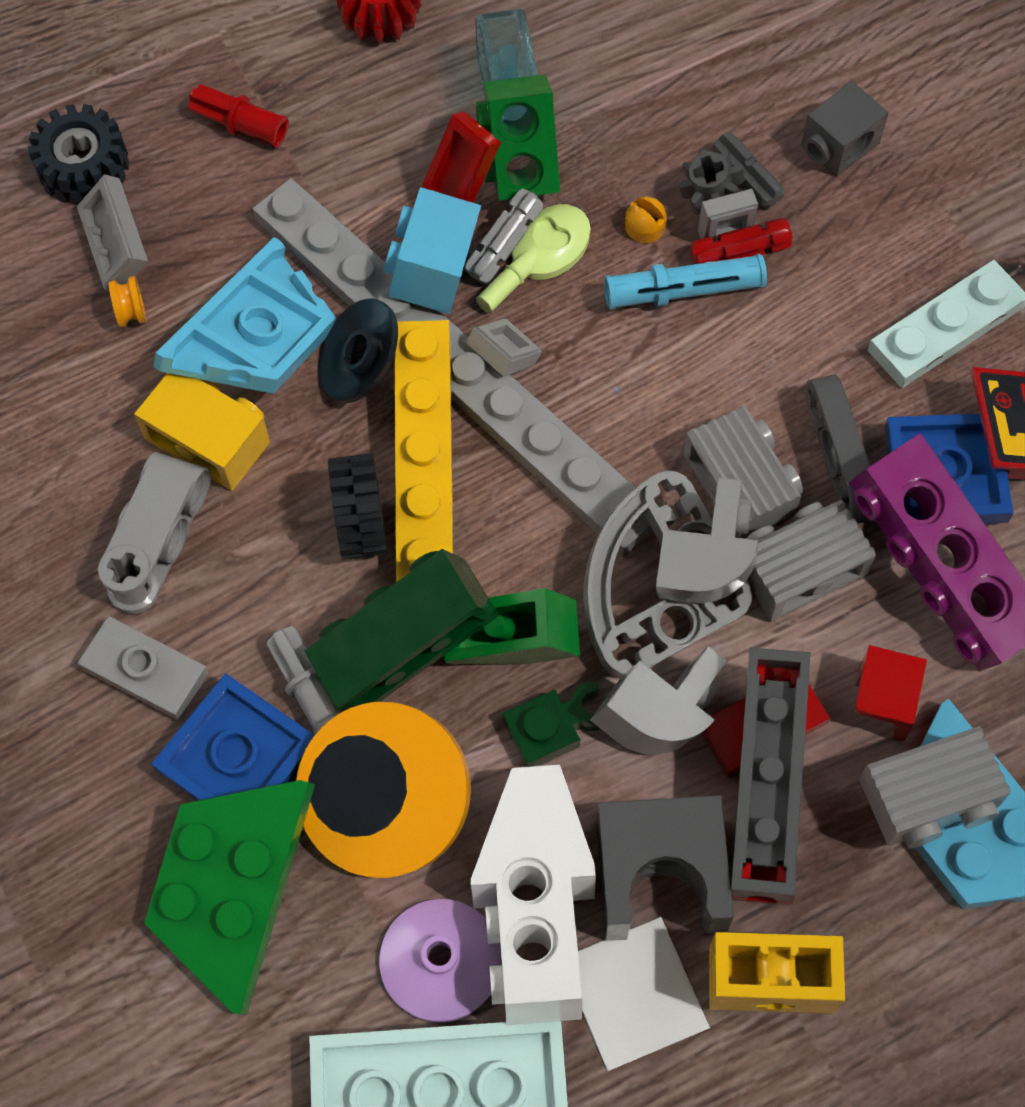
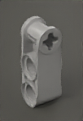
(152, 531)

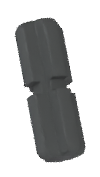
(757, 177)

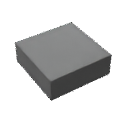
(727, 213)
(504, 347)

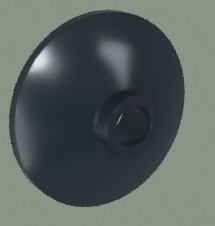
(358, 350)

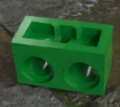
(529, 136)

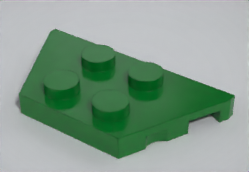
(227, 883)

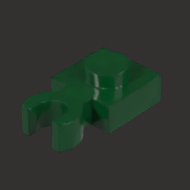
(548, 728)

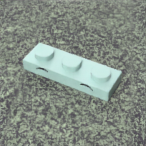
(947, 324)

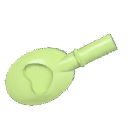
(545, 251)

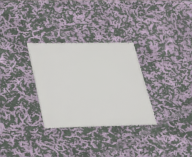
(637, 995)

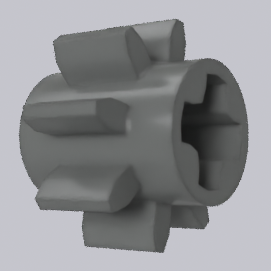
(708, 168)

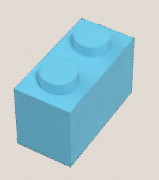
(432, 251)

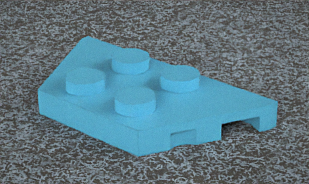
(252, 328)
(986, 860)

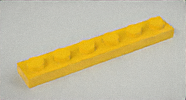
(423, 441)

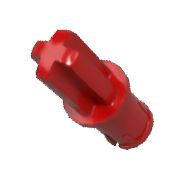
(238, 115)

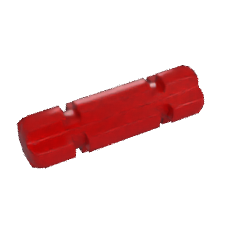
(743, 242)

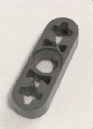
(837, 437)

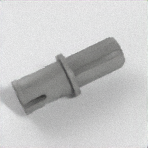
(302, 680)

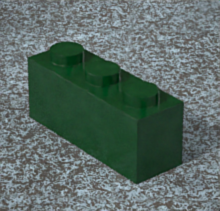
(400, 630)

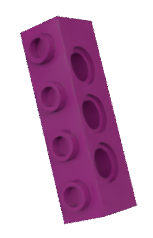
(950, 521)

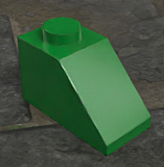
(529, 630)

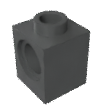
(843, 128)

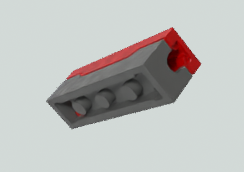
(771, 776)

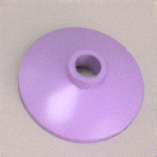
(430, 990)

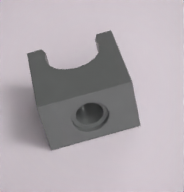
(667, 839)

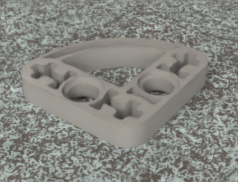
(703, 617)

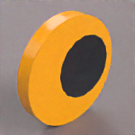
(385, 789)

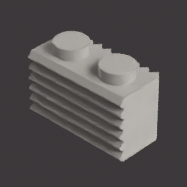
(744, 451)
(808, 558)
(934, 788)

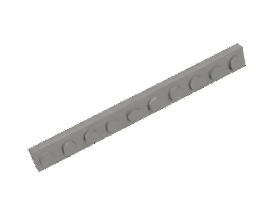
(493, 401)

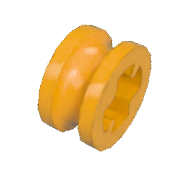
(127, 301)

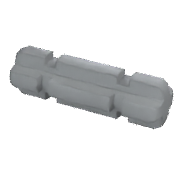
(503, 236)

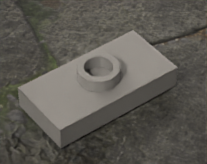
(112, 231)
(143, 668)

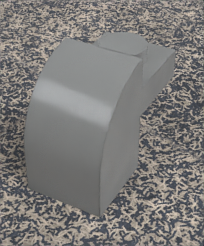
(713, 565)
(658, 717)

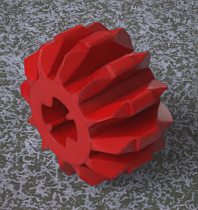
(378, 17)

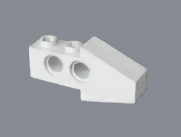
(539, 844)

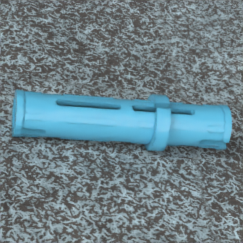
(686, 281)

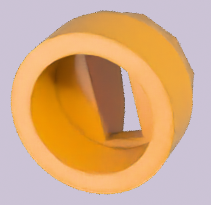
(639, 222)

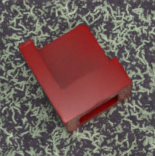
(890, 688)

